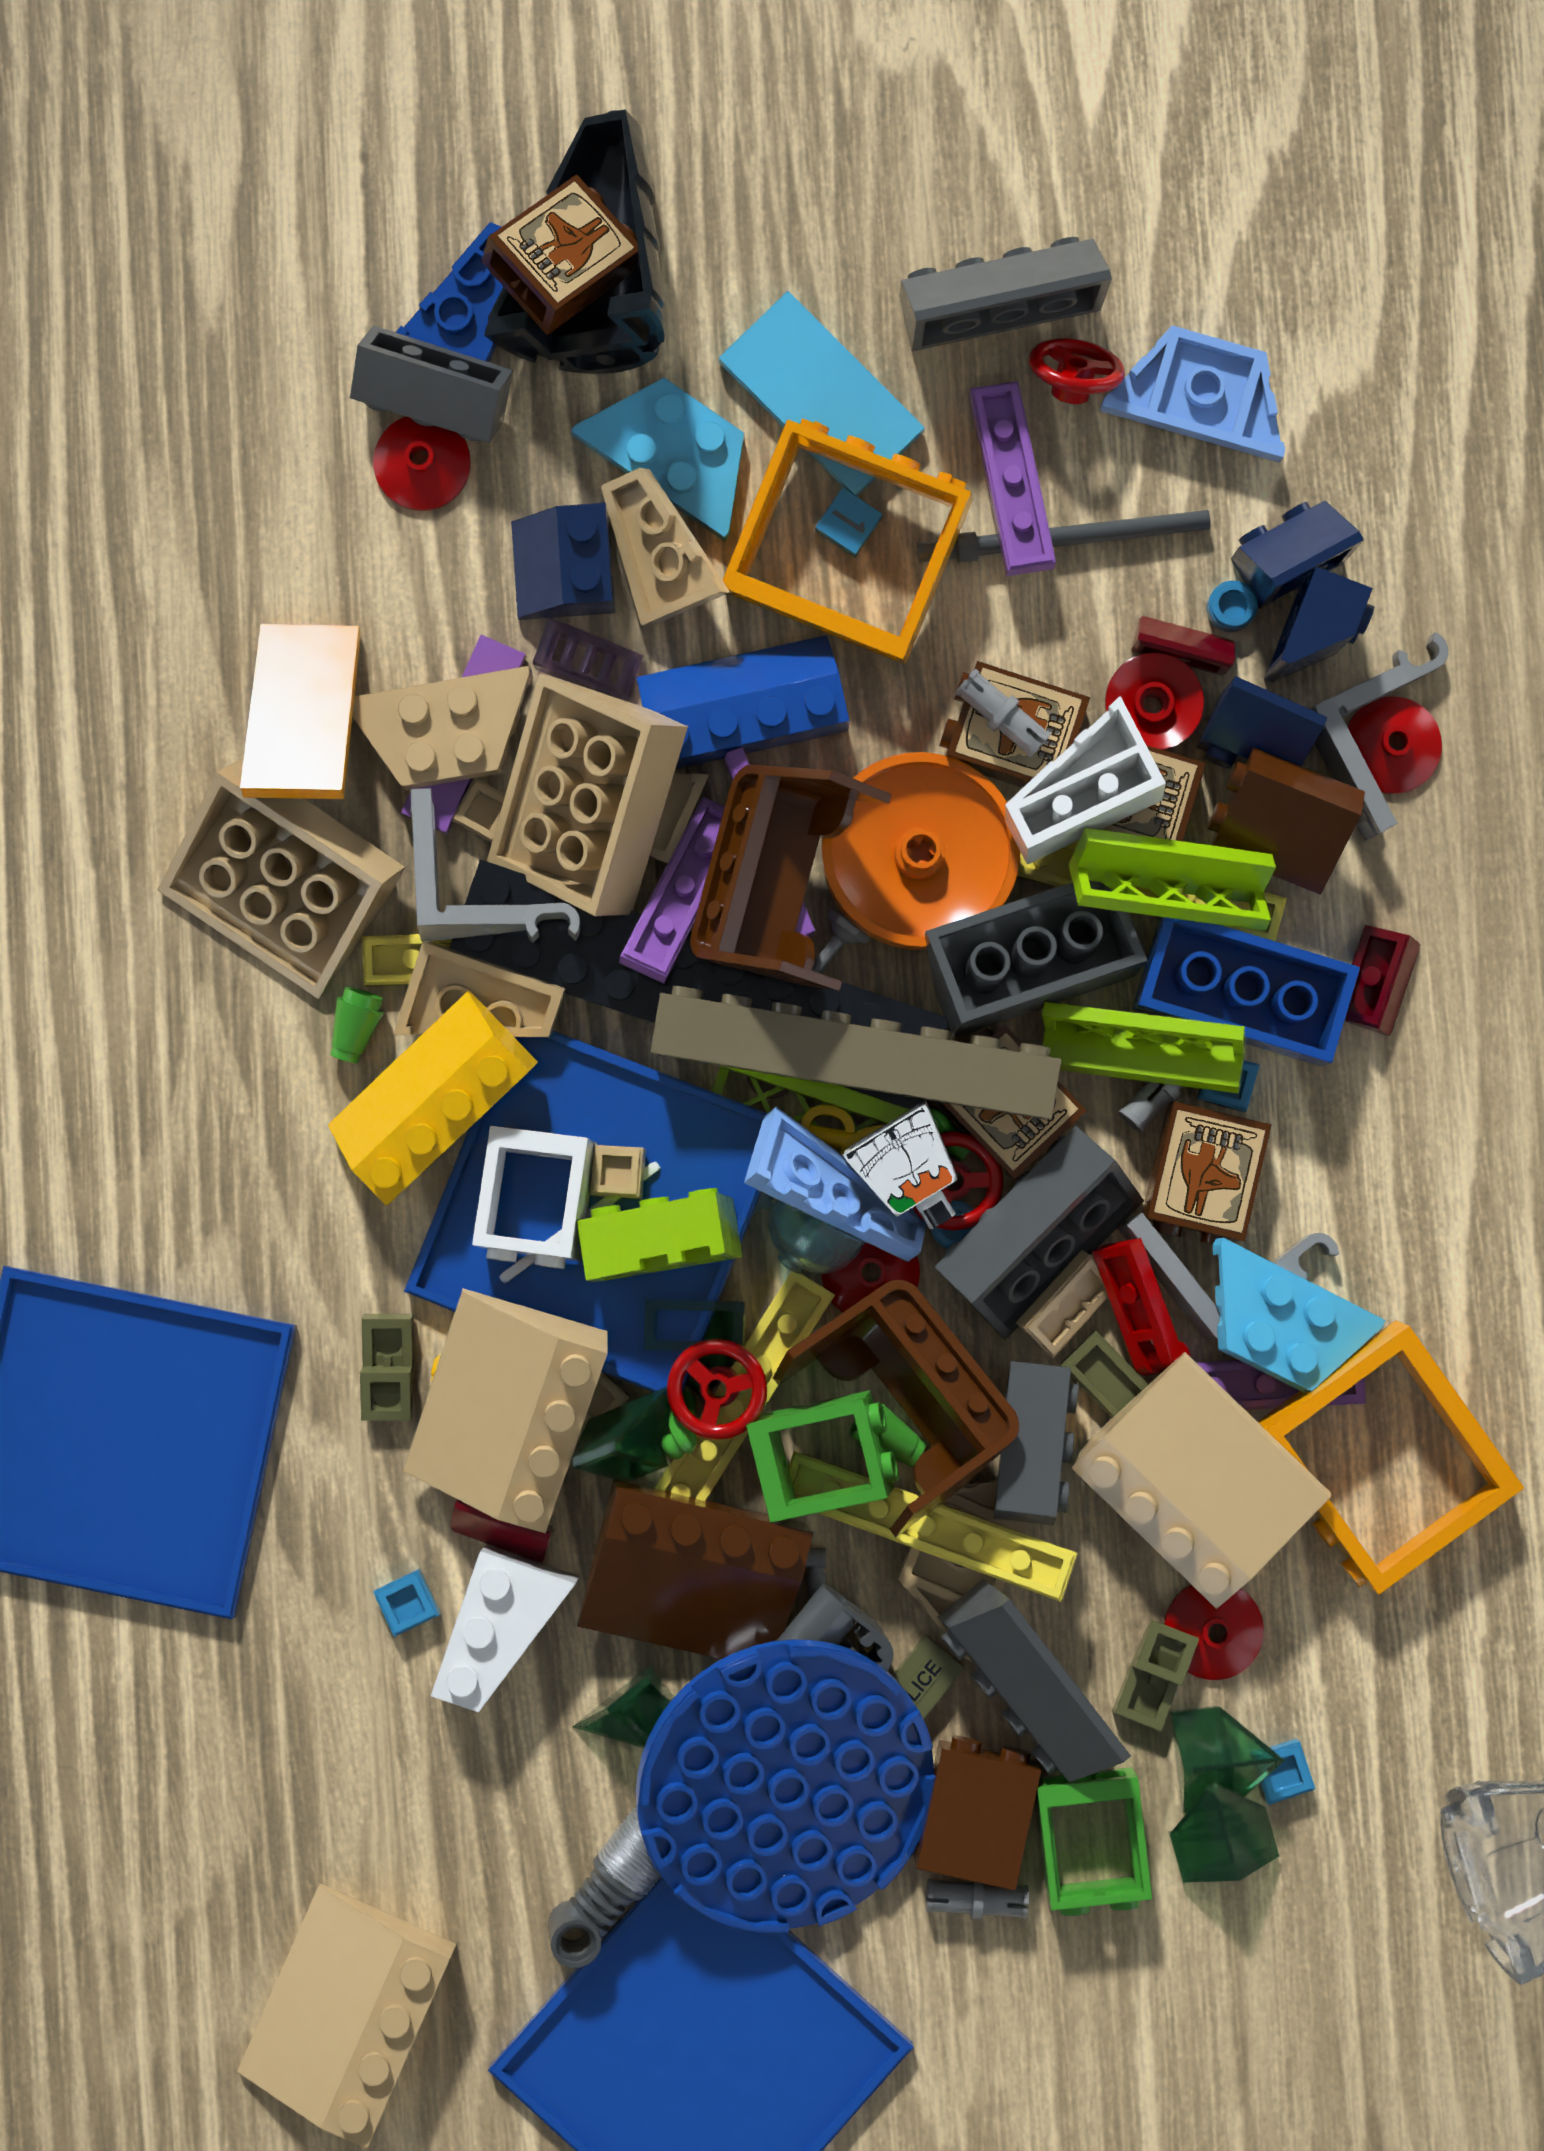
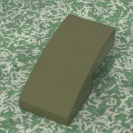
(387, 1367)
(1155, 1675)

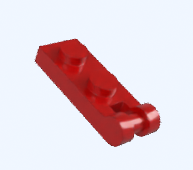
(1138, 1306)

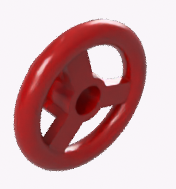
(1075, 374)
(992, 1179)
(734, 1383)

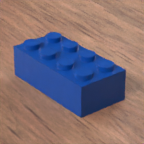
(1221, 975)

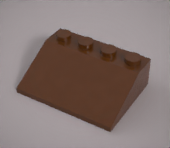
(692, 1572)

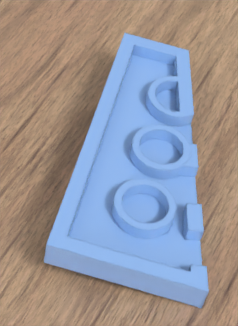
(819, 1181)

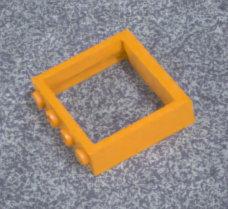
(857, 455)
(1501, 1481)

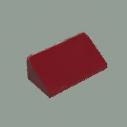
(1191, 646)
(1383, 977)
(500, 1534)

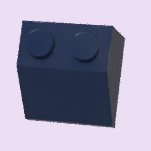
(1286, 555)
(563, 562)
(1320, 622)
(1259, 719)

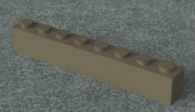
(856, 1055)

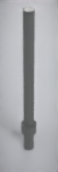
(970, 546)

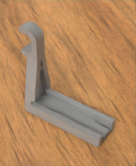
(1339, 747)
(466, 920)
(1185, 1288)

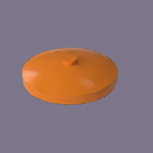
(926, 854)

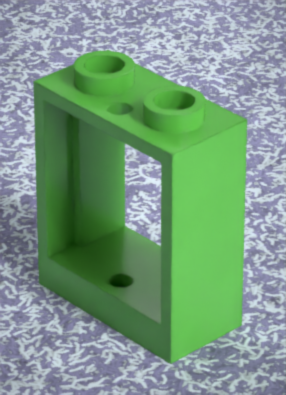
(774, 1469)
(1105, 1785)

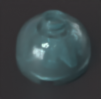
(810, 1242)

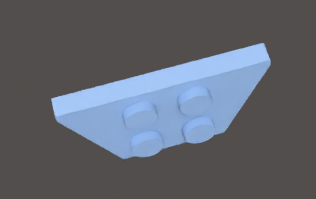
(1203, 392)

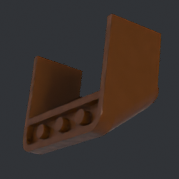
(765, 866)
(927, 1375)

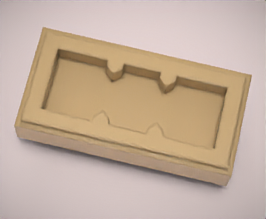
(1065, 1305)

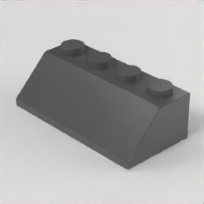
(1004, 292)
(1027, 956)
(1038, 1229)
(1030, 1683)

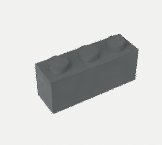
(430, 384)
(1032, 1464)

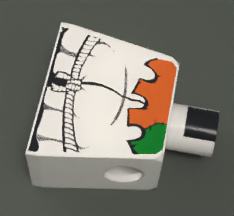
(907, 1165)

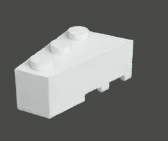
(1088, 786)
(496, 1623)

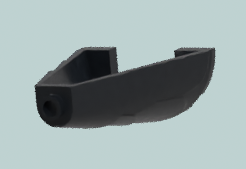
(629, 320)

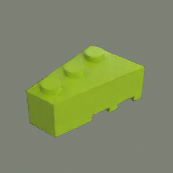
(659, 1235)

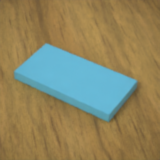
(807, 374)

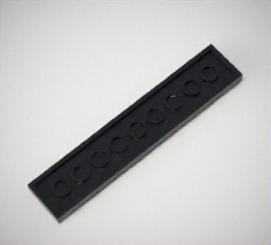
(593, 971)

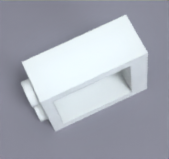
(542, 1144)

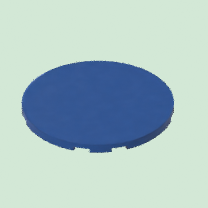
(784, 1786)

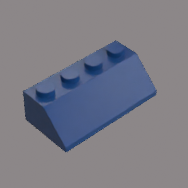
(751, 700)

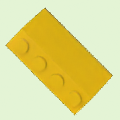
(429, 1097)

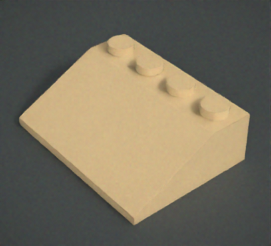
(586, 795)
(280, 880)
(506, 1408)
(1200, 1480)
(345, 2014)

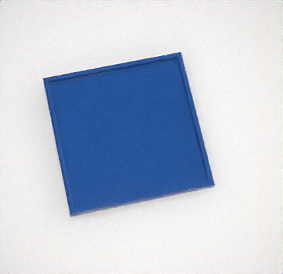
(615, 1102)
(133, 1439)
(699, 2041)

